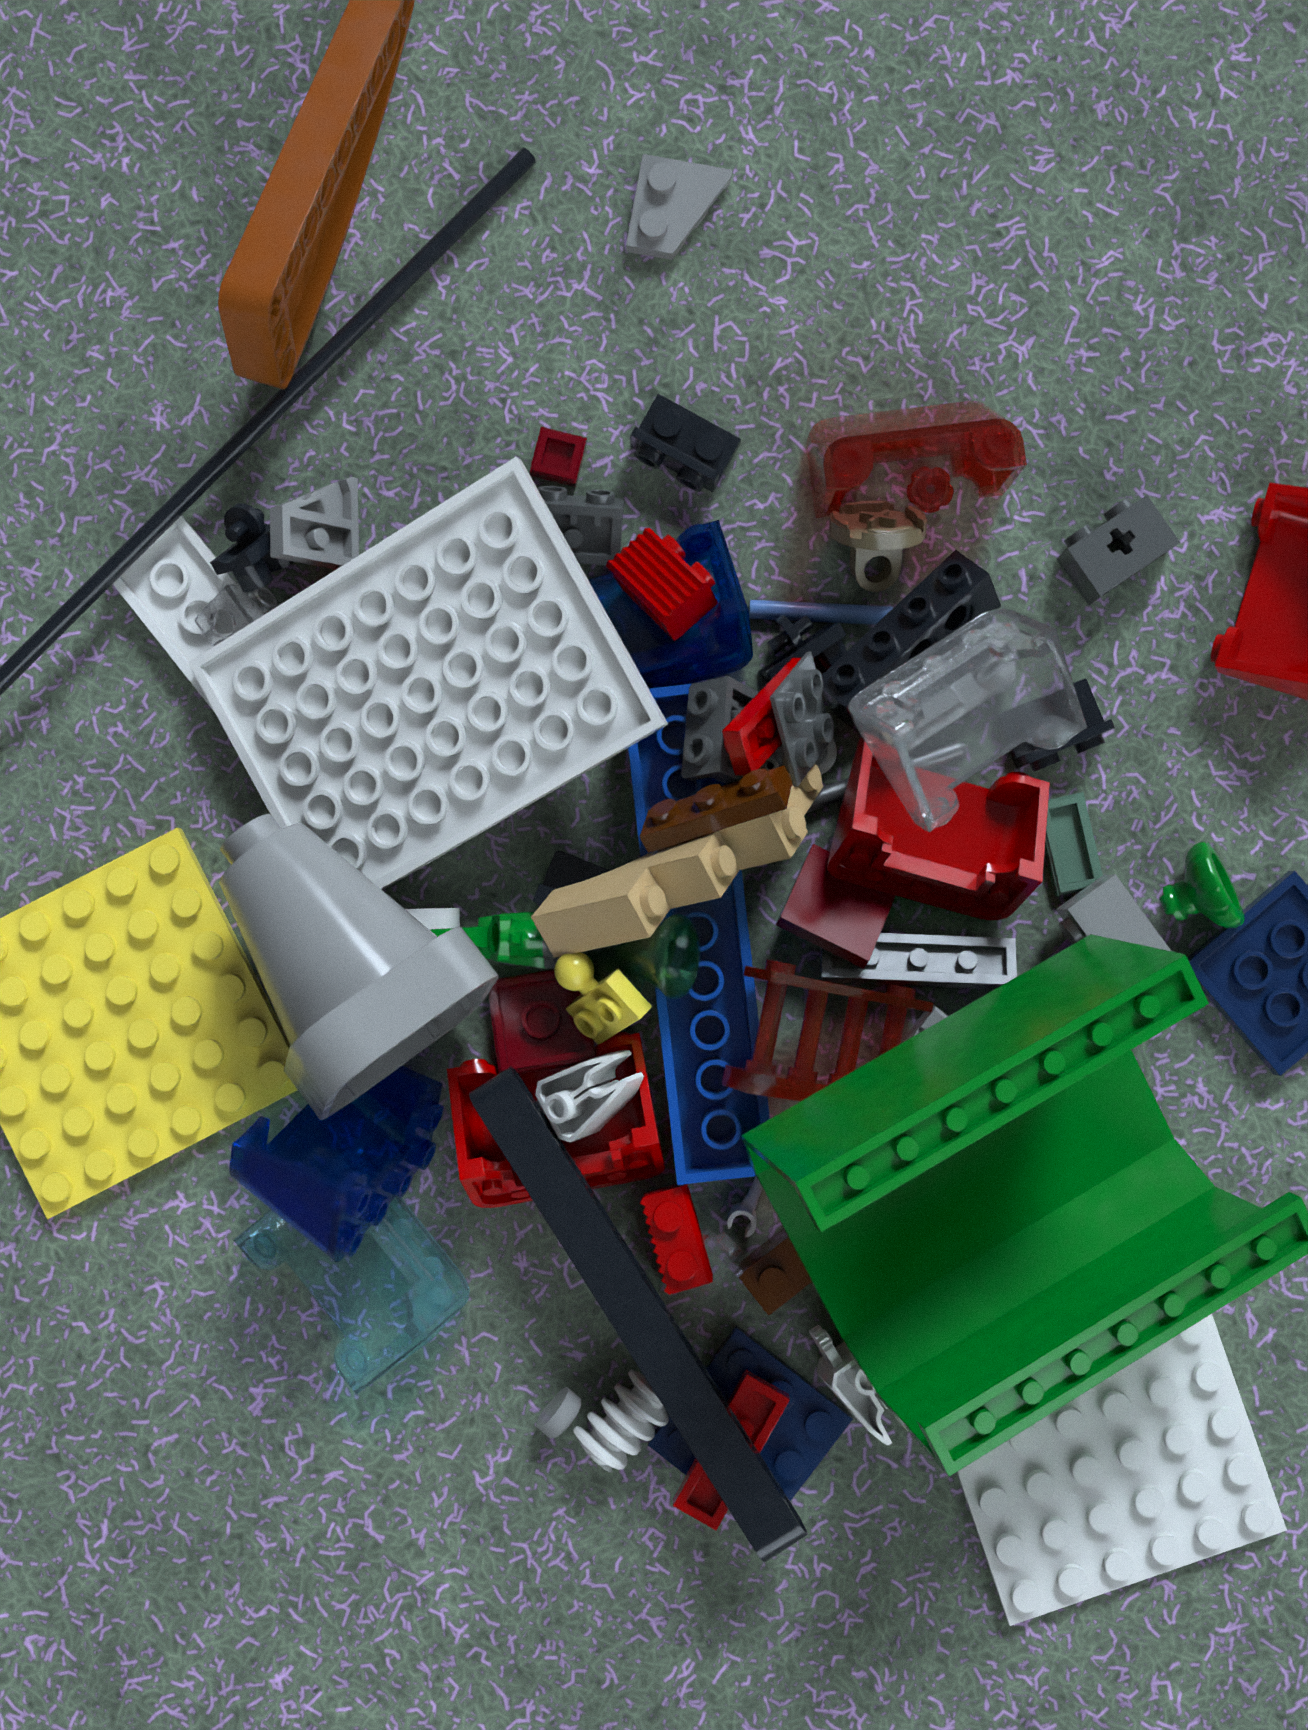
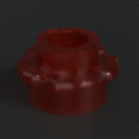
(927, 501)

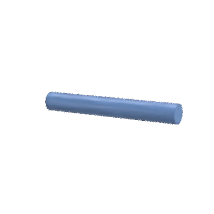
(818, 611)

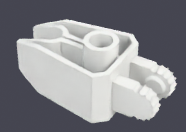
(581, 1098)
(850, 1384)

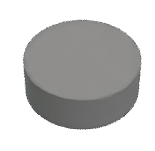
(559, 1413)

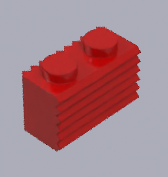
(663, 583)
(676, 1238)

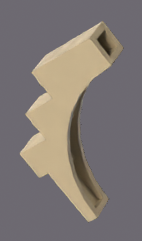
(637, 896)

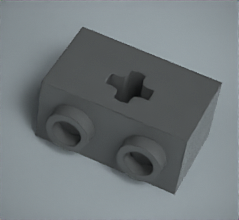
(1139, 531)

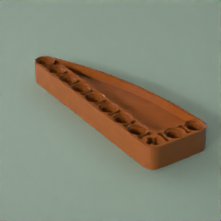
(311, 195)

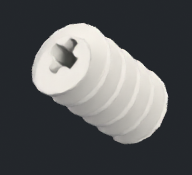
(623, 1424)

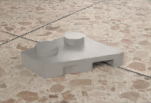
(671, 203)
(318, 526)

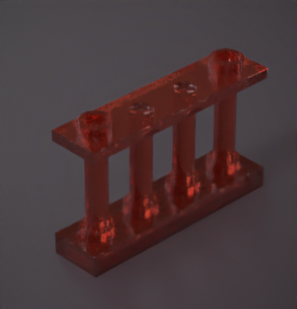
(801, 1080)

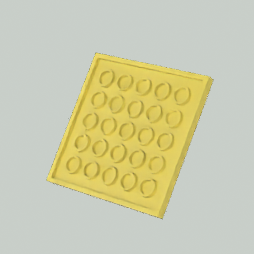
(128, 1024)

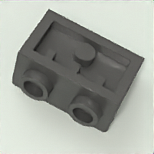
(587, 522)
(709, 710)

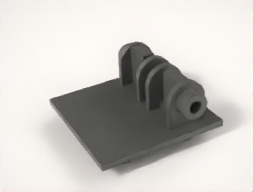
(801, 720)

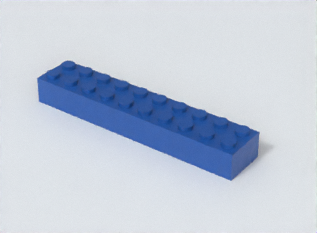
(719, 1014)

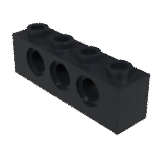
(931, 611)

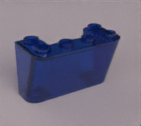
(343, 1170)

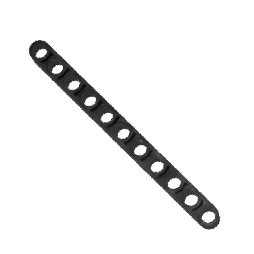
(638, 1314)

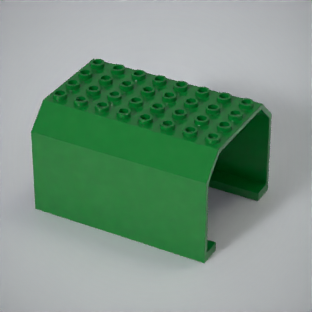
(1011, 1202)

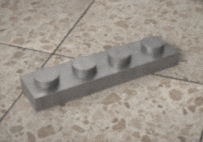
(928, 962)

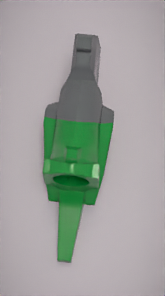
(512, 940)

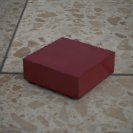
(558, 456)

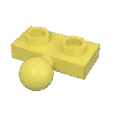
(604, 1005)

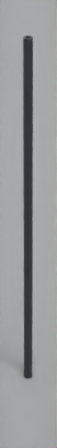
(263, 419)

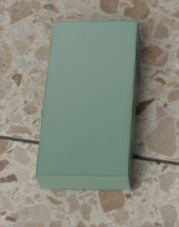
(1070, 845)

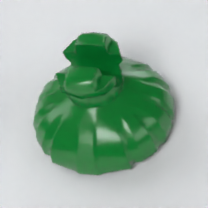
(1204, 890)

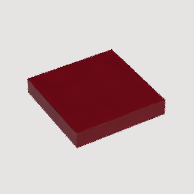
(834, 912)
(533, 1025)

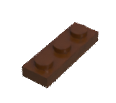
(716, 808)

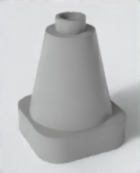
(343, 962)

